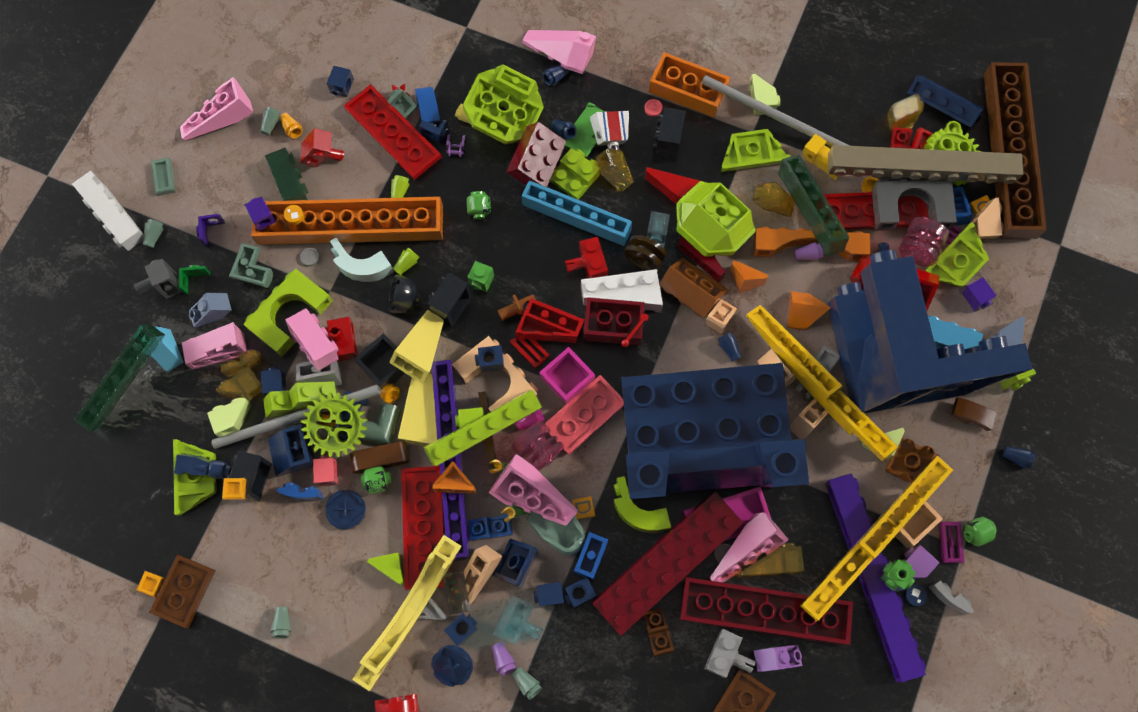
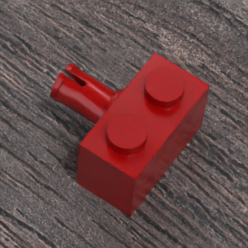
(317, 148)
(591, 259)
(343, 334)

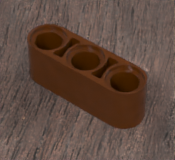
(384, 455)

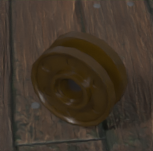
(645, 252)

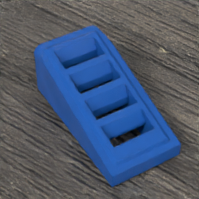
(965, 215)

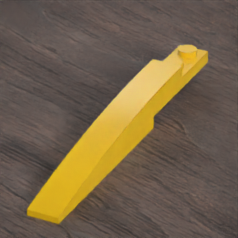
(820, 383)
(876, 538)

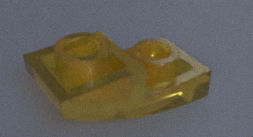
(248, 359)

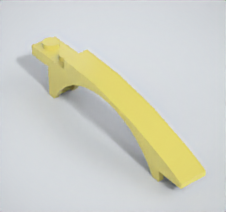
(397, 630)

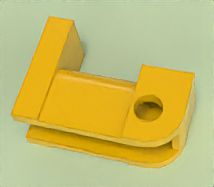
(818, 152)

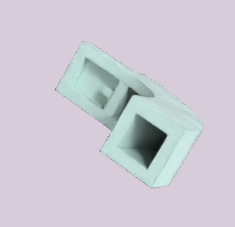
(361, 270)

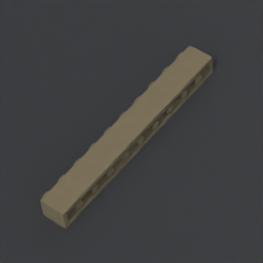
(925, 163)

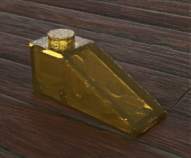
(782, 561)

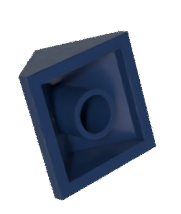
(515, 563)

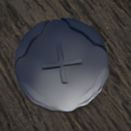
(345, 509)
(452, 665)

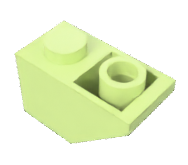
(230, 417)

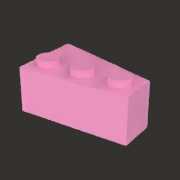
(312, 339)
(214, 346)

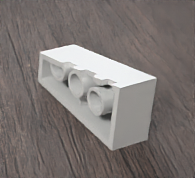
(108, 211)
(633, 286)

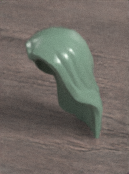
(565, 539)

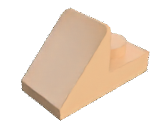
(720, 316)

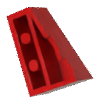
(548, 324)

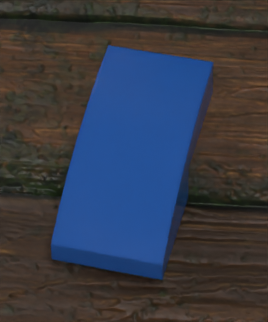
(427, 104)
(295, 492)
(489, 528)

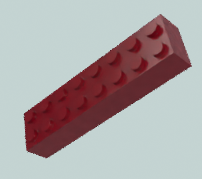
(667, 562)
(762, 611)

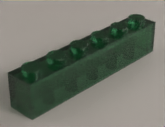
(813, 205)
(119, 377)

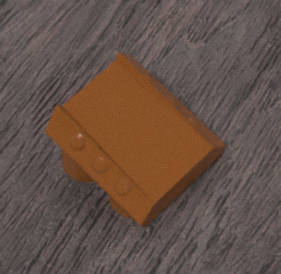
(910, 460)

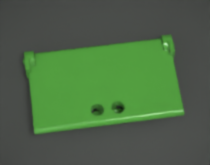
(585, 137)

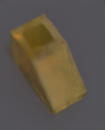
(905, 112)
(614, 168)
(773, 199)
(241, 385)

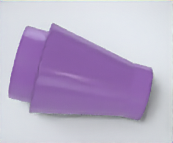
(809, 252)
(503, 660)

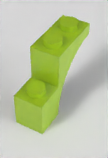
(299, 396)

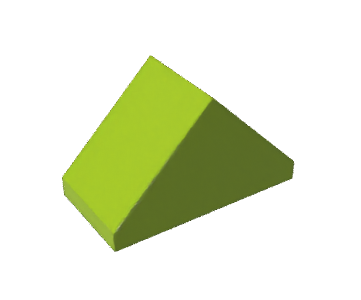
(389, 565)

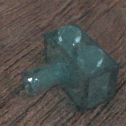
(515, 622)

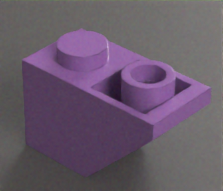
(921, 561)
(778, 658)

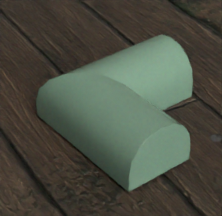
(246, 268)
(384, 429)

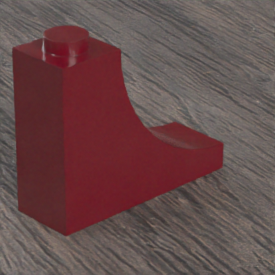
(708, 264)

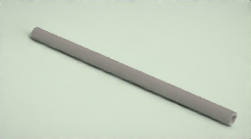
(769, 111)
(285, 420)

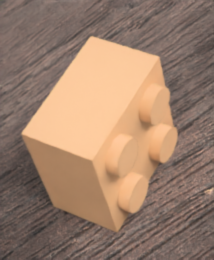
(918, 526)

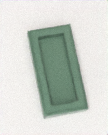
(163, 176)

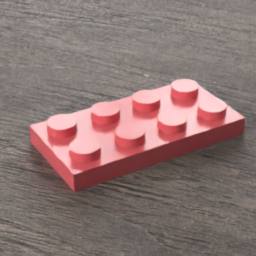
(585, 414)

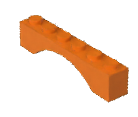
(769, 242)

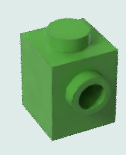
(480, 276)

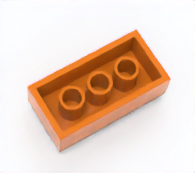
(681, 83)

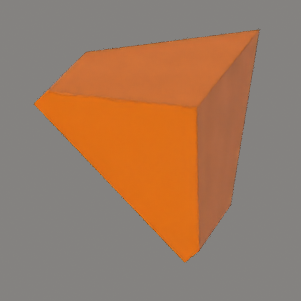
(746, 277)
(804, 310)
(453, 481)

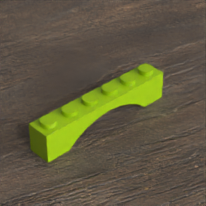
(482, 428)

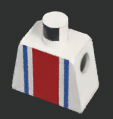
(610, 128)

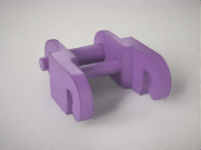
(449, 146)

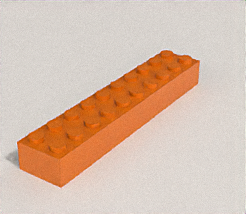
(355, 221)

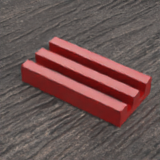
(540, 359)

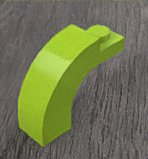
(639, 519)

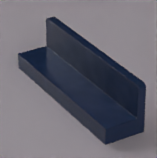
(945, 100)

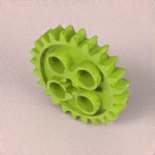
(953, 141)
(336, 407)

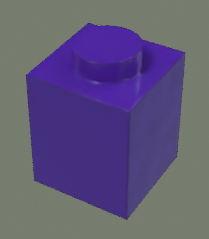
(259, 213)
(979, 294)

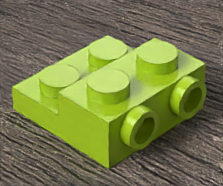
(575, 173)

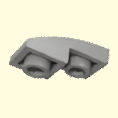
(956, 602)

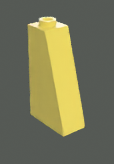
(418, 348)
(419, 415)

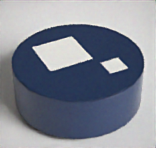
(915, 595)

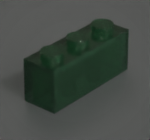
(286, 175)

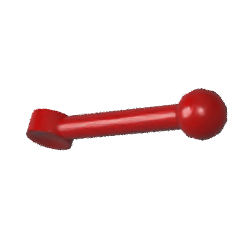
(644, 317)

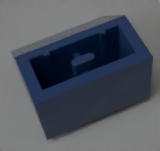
(290, 451)

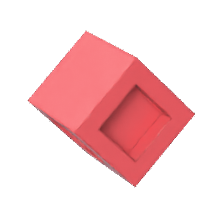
(325, 471)

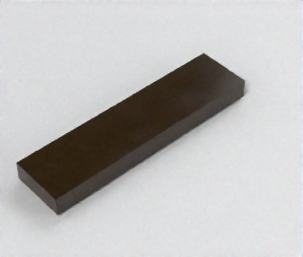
(489, 442)

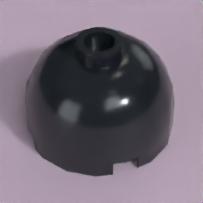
(403, 295)

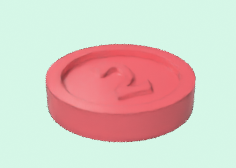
(653, 107)

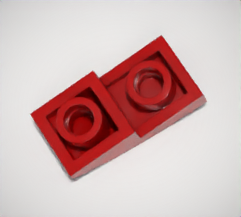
(901, 138)

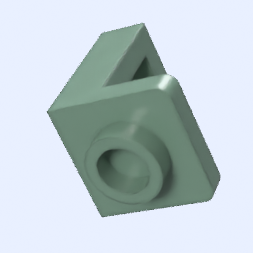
(402, 103)

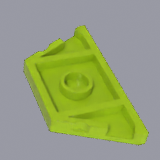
(752, 150)
(960, 259)
(188, 488)

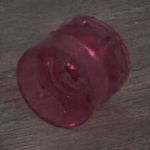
(924, 241)
(535, 443)

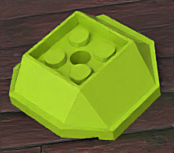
(503, 89)
(714, 219)

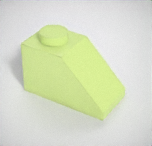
(763, 92)

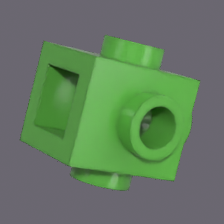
(892, 577)

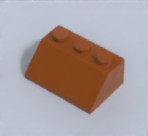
(693, 287)

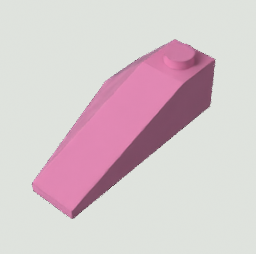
(757, 537)

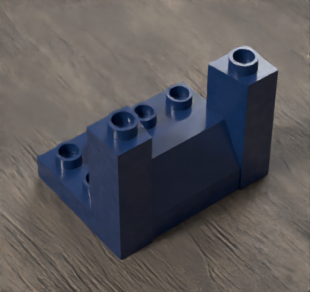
(891, 348)
(710, 431)

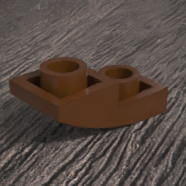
(969, 412)
(658, 632)

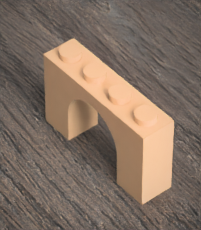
(467, 370)

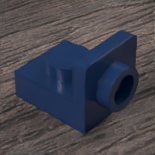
(434, 133)

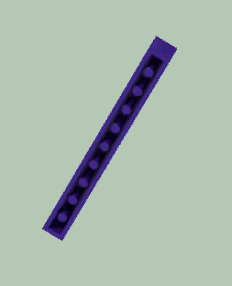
(446, 410)
(882, 601)

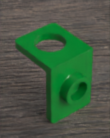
(191, 271)

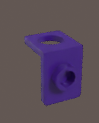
(203, 222)

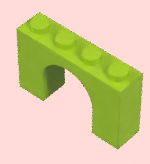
(294, 287)

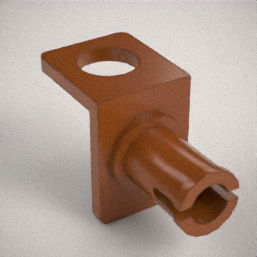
(514, 308)

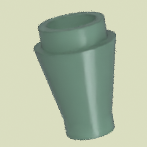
(269, 120)
(152, 232)
(281, 624)
(528, 685)

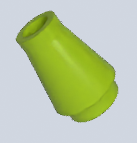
(399, 186)
(405, 261)

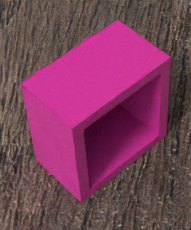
(567, 375)

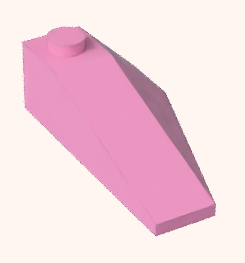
(570, 48)
(225, 108)
(527, 488)

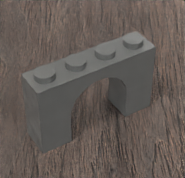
(936, 194)

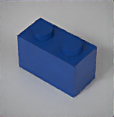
(591, 556)

